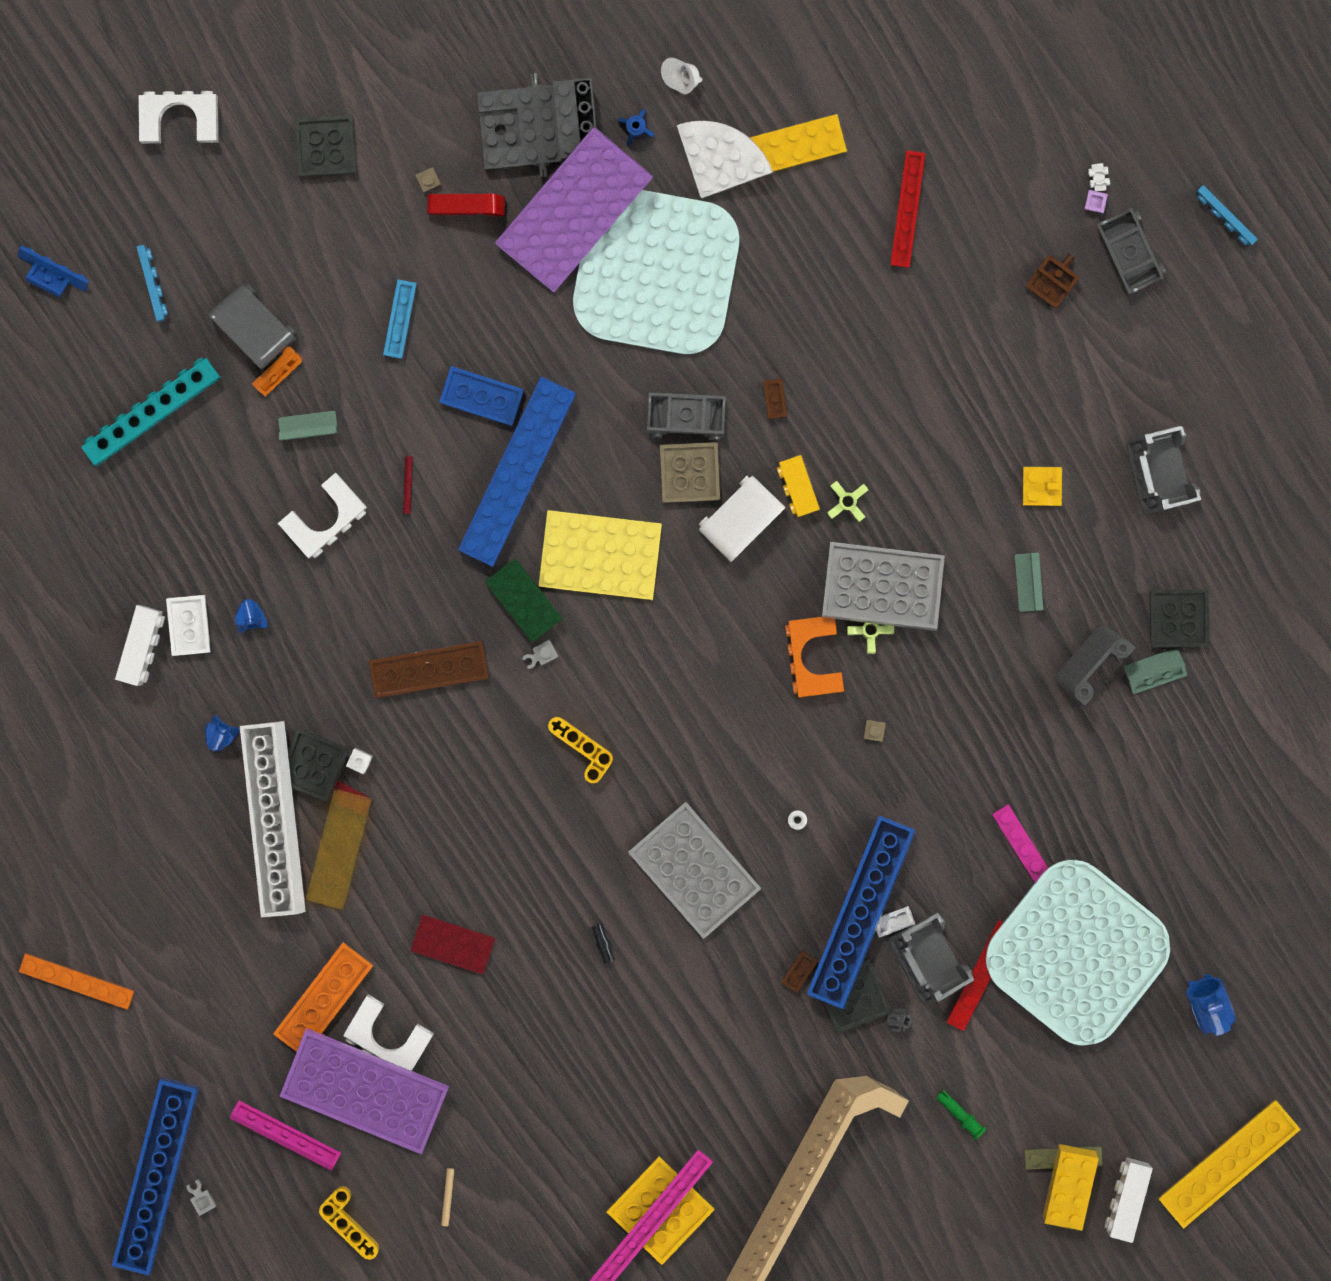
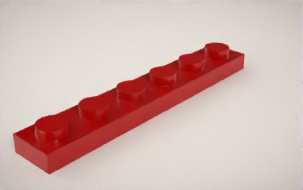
(907, 209)
(973, 991)

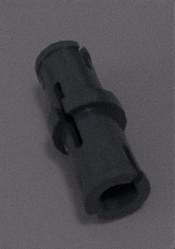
(603, 943)

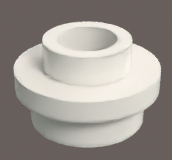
(802, 824)

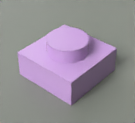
(1095, 201)

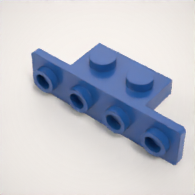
(50, 275)

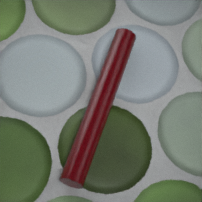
(407, 485)

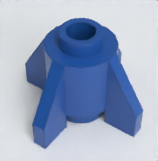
(636, 132)
(249, 616)
(219, 734)

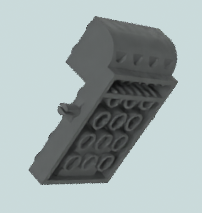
(539, 123)

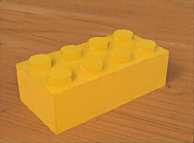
(1070, 1187)

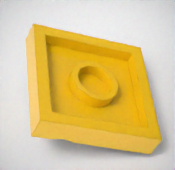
(1042, 486)

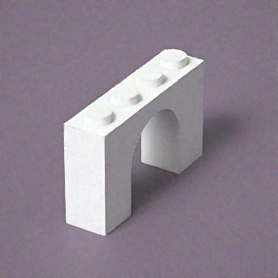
(153, 107)
(349, 508)
(360, 1033)

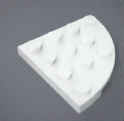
(721, 156)

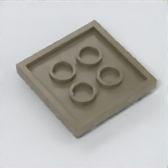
(690, 472)

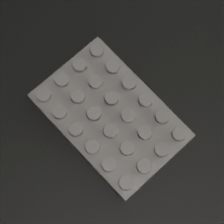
(883, 586)
(694, 870)

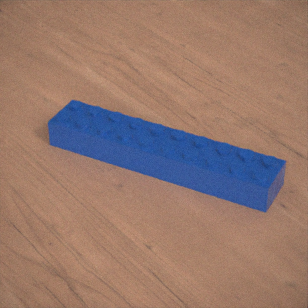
(517, 471)
(861, 912)
(155, 1176)

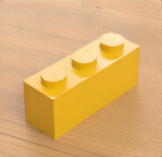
(798, 486)

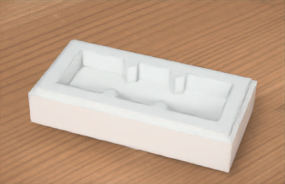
(895, 921)

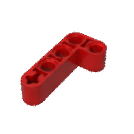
(466, 204)

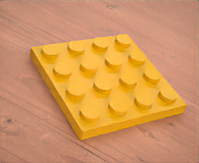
(677, 1226)

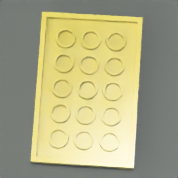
(600, 555)

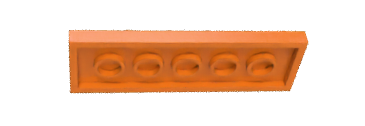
(324, 996)

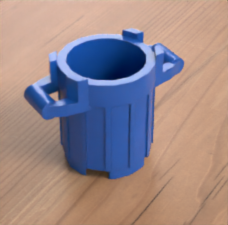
(1211, 1005)

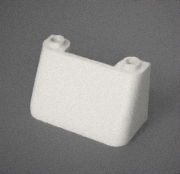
(741, 518)

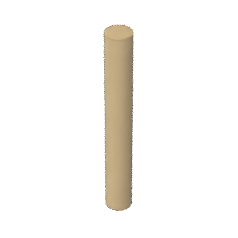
(447, 1197)

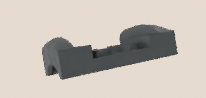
(1131, 250)
(686, 415)

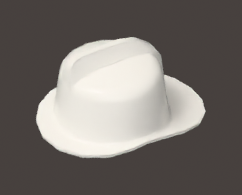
(680, 75)

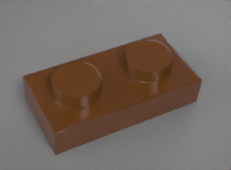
(775, 398)
(799, 971)

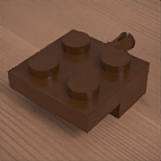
(1053, 280)

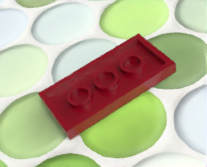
(452, 944)

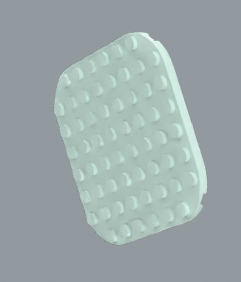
(660, 275)
(1078, 952)

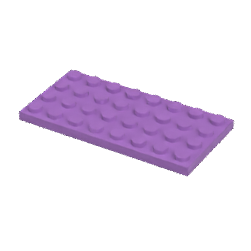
(574, 209)
(364, 1091)

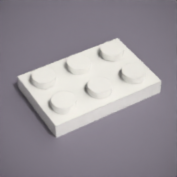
(188, 625)

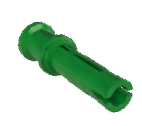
(967, 1121)

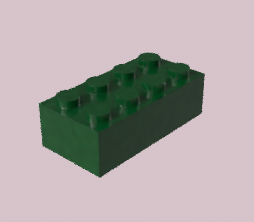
(524, 600)

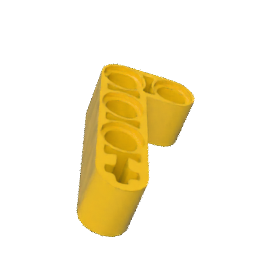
(578, 745)
(352, 1225)

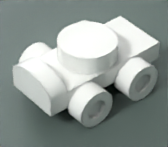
(1099, 181)

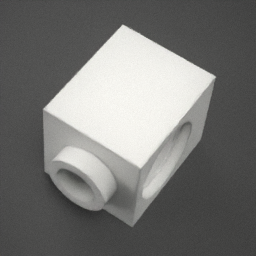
(359, 761)

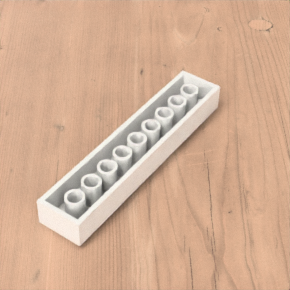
(272, 819)

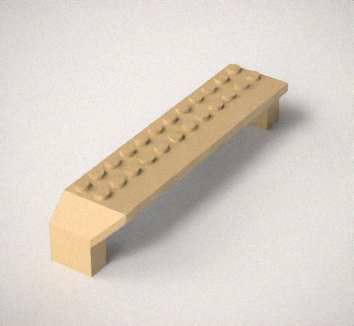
(843, 1102)

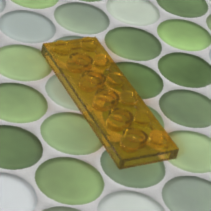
(338, 849)

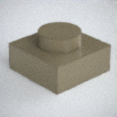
(428, 180)
(874, 730)

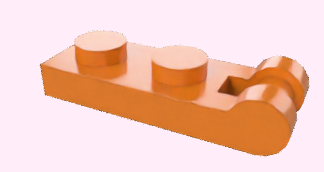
(277, 371)

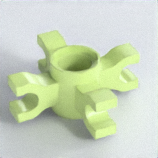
(840, 507)
(860, 630)

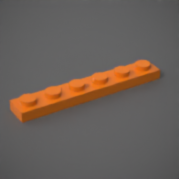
(76, 981)

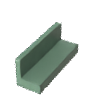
(307, 425)
(1028, 582)
(1155, 670)

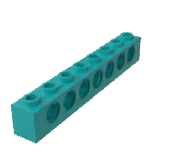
(99, 455)

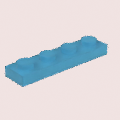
(1231, 221)
(154, 291)
(400, 319)

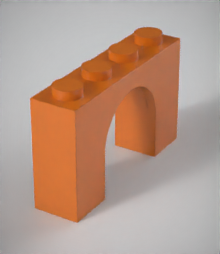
(806, 682)

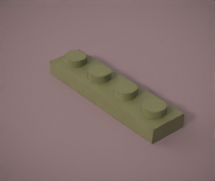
(1045, 1157)

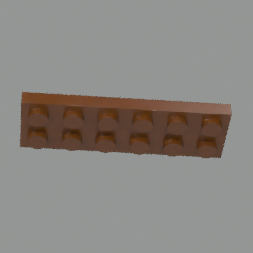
(428, 669)

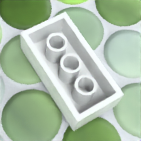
(139, 645)
(1128, 1199)

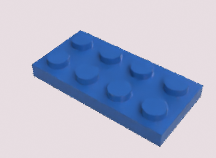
(481, 396)

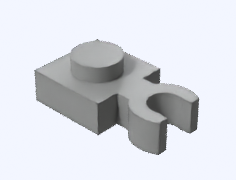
(543, 653)
(202, 1199)

